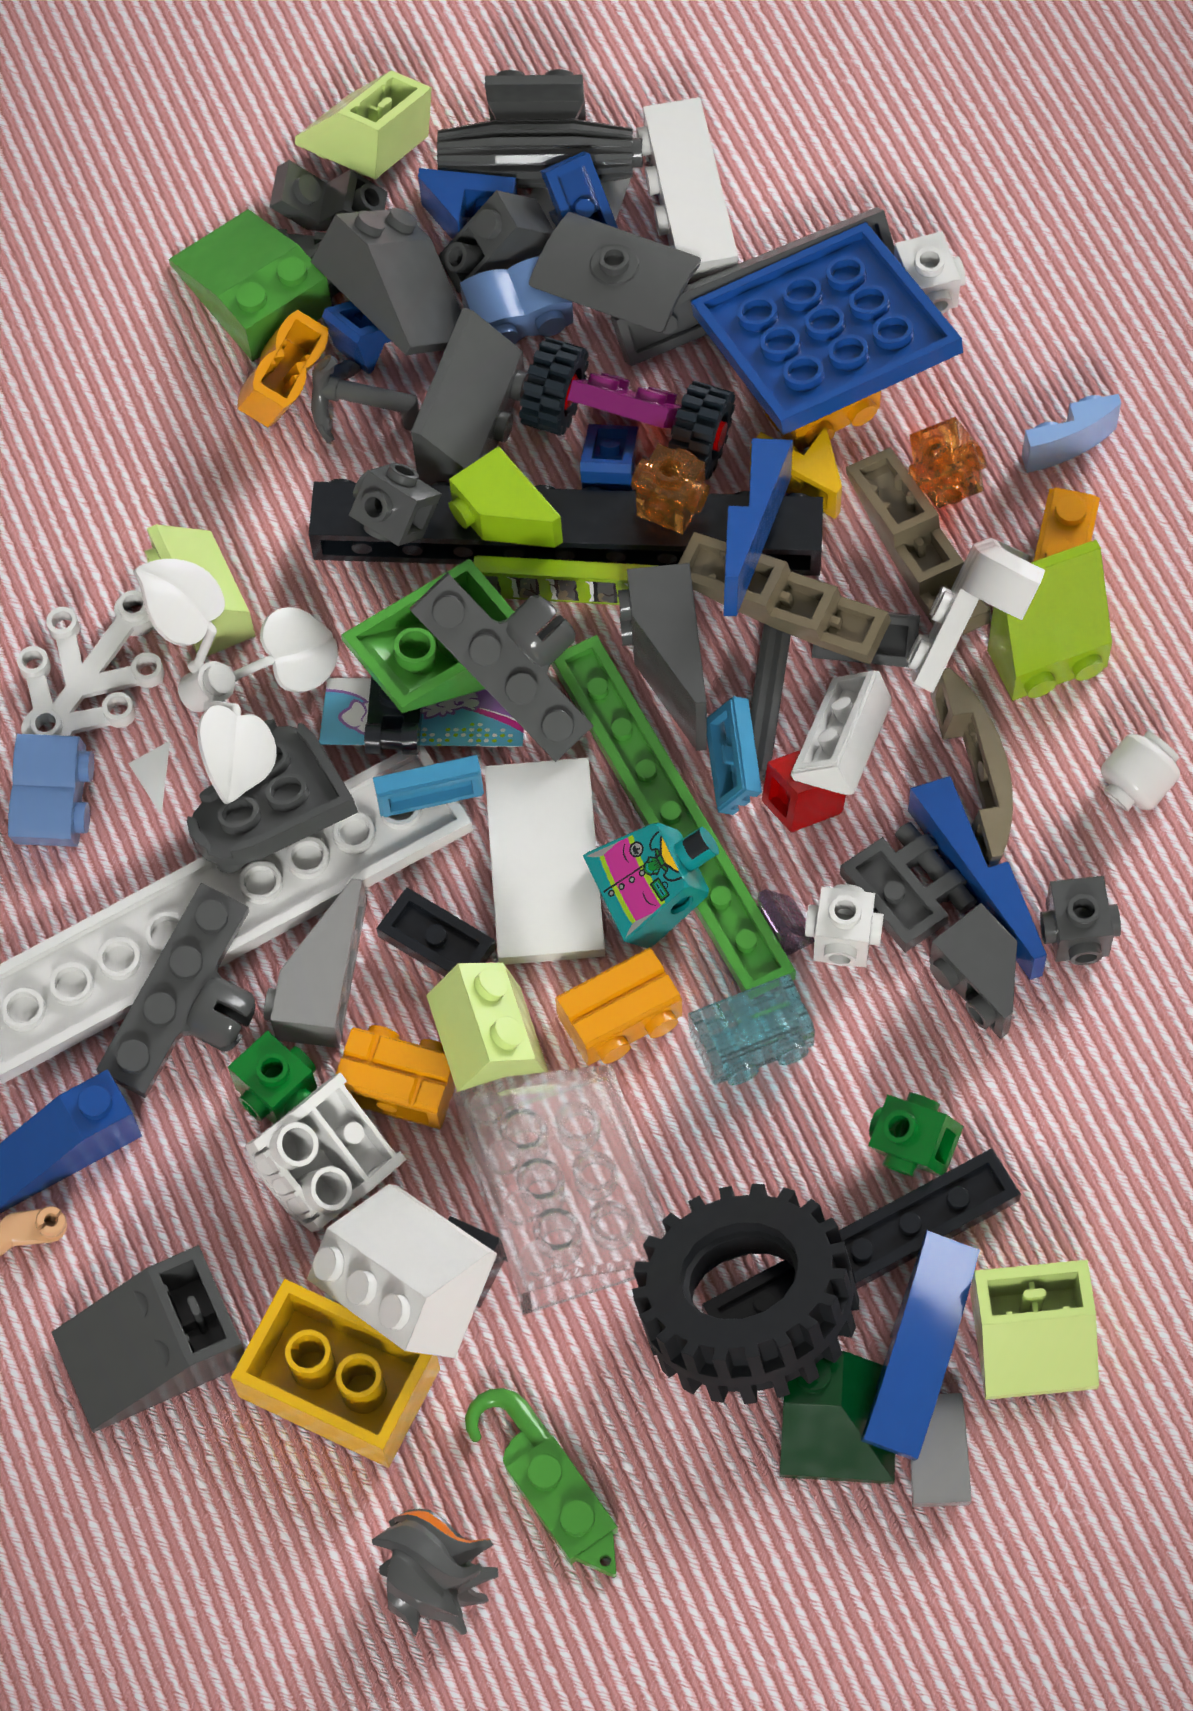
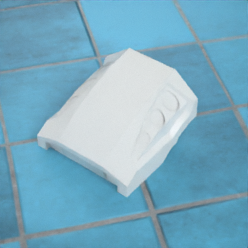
(322, 1155)

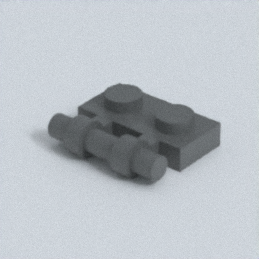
(907, 906)

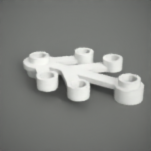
(88, 678)

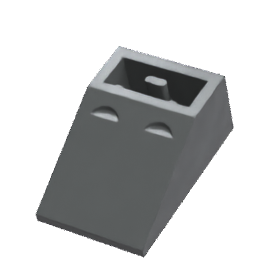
(149, 1340)

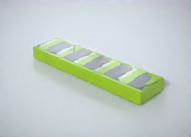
(556, 579)

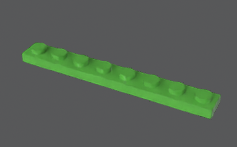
(663, 798)

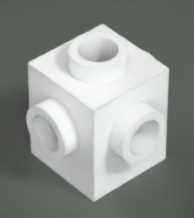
(933, 268)
(844, 925)

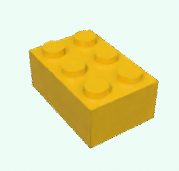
(333, 1374)

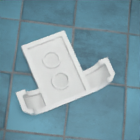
(990, 573)

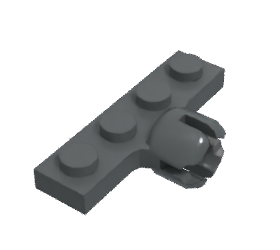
(509, 659)
(183, 995)

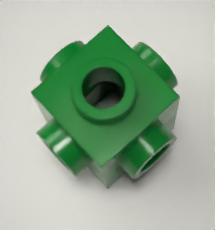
(272, 1078)
(914, 1135)

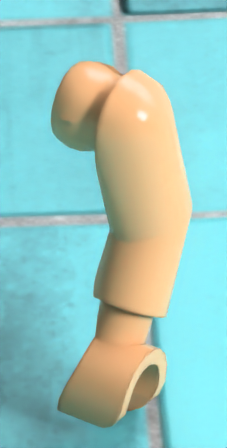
(31, 1228)

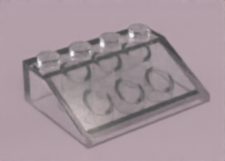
(561, 1180)

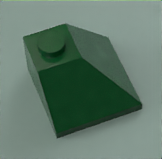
(827, 1422)

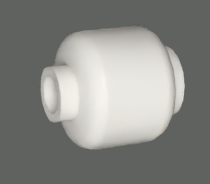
(1140, 771)

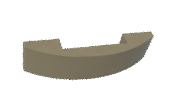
(964, 716)

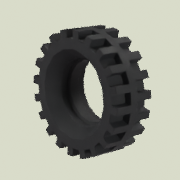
(764, 1347)

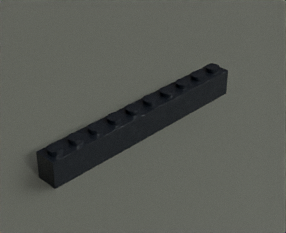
(595, 528)

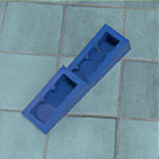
(750, 525)
(942, 816)

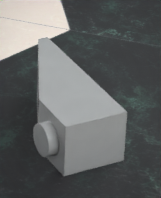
(318, 976)

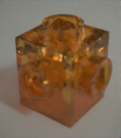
(947, 462)
(670, 487)

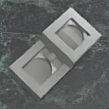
(942, 1468)

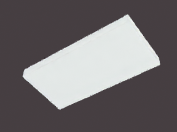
(541, 884)

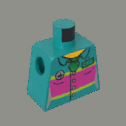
(651, 879)

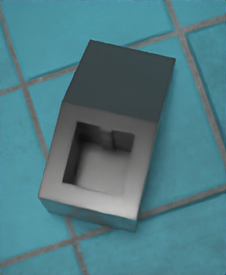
(497, 237)
(980, 965)

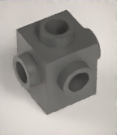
(394, 503)
(1079, 920)

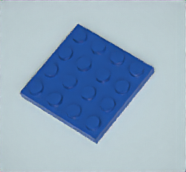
(826, 327)

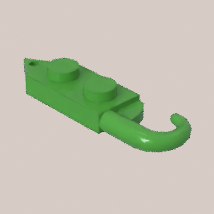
(550, 1483)

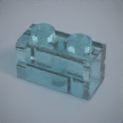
(752, 1031)

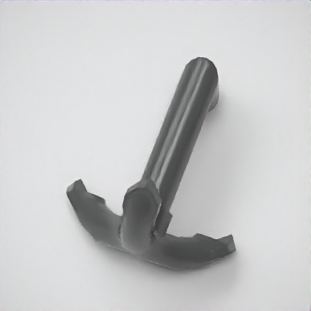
(330, 384)

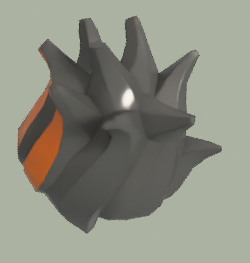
(431, 1569)

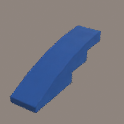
(920, 1346)

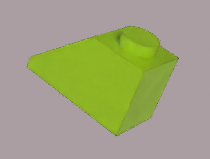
(503, 503)

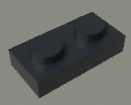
(433, 934)

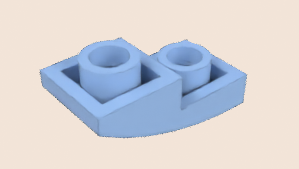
(1086, 426)

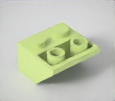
(372, 125)
(202, 549)
(1035, 1329)

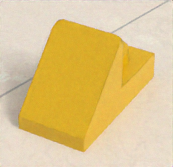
(816, 473)

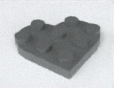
(287, 806)

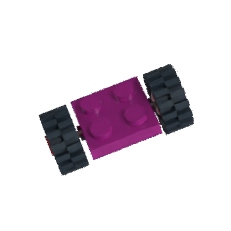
(560, 383)

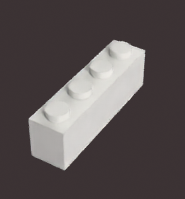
(687, 184)

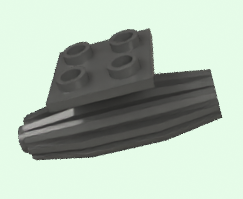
(534, 127)

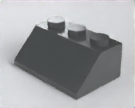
(468, 400)

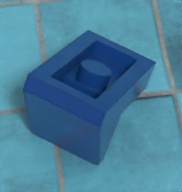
(577, 189)
(458, 195)
(354, 335)
(609, 457)

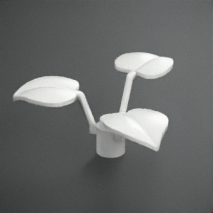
(233, 746)

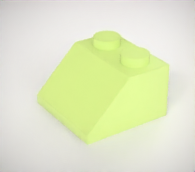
(484, 1025)

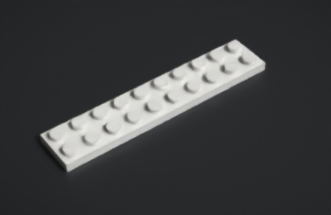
(98, 966)

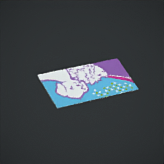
(461, 721)

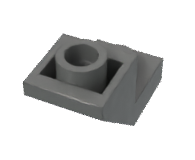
(314, 202)

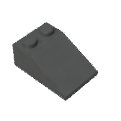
(391, 277)
(663, 631)

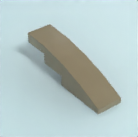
(910, 530)
(791, 601)

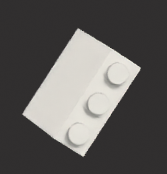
(404, 1271)

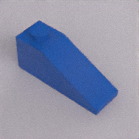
(65, 1138)

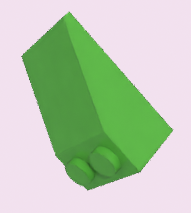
(252, 279)
(408, 658)

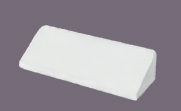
(843, 733)

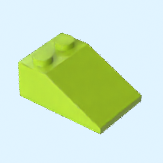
(1062, 631)

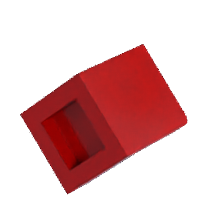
(795, 802)

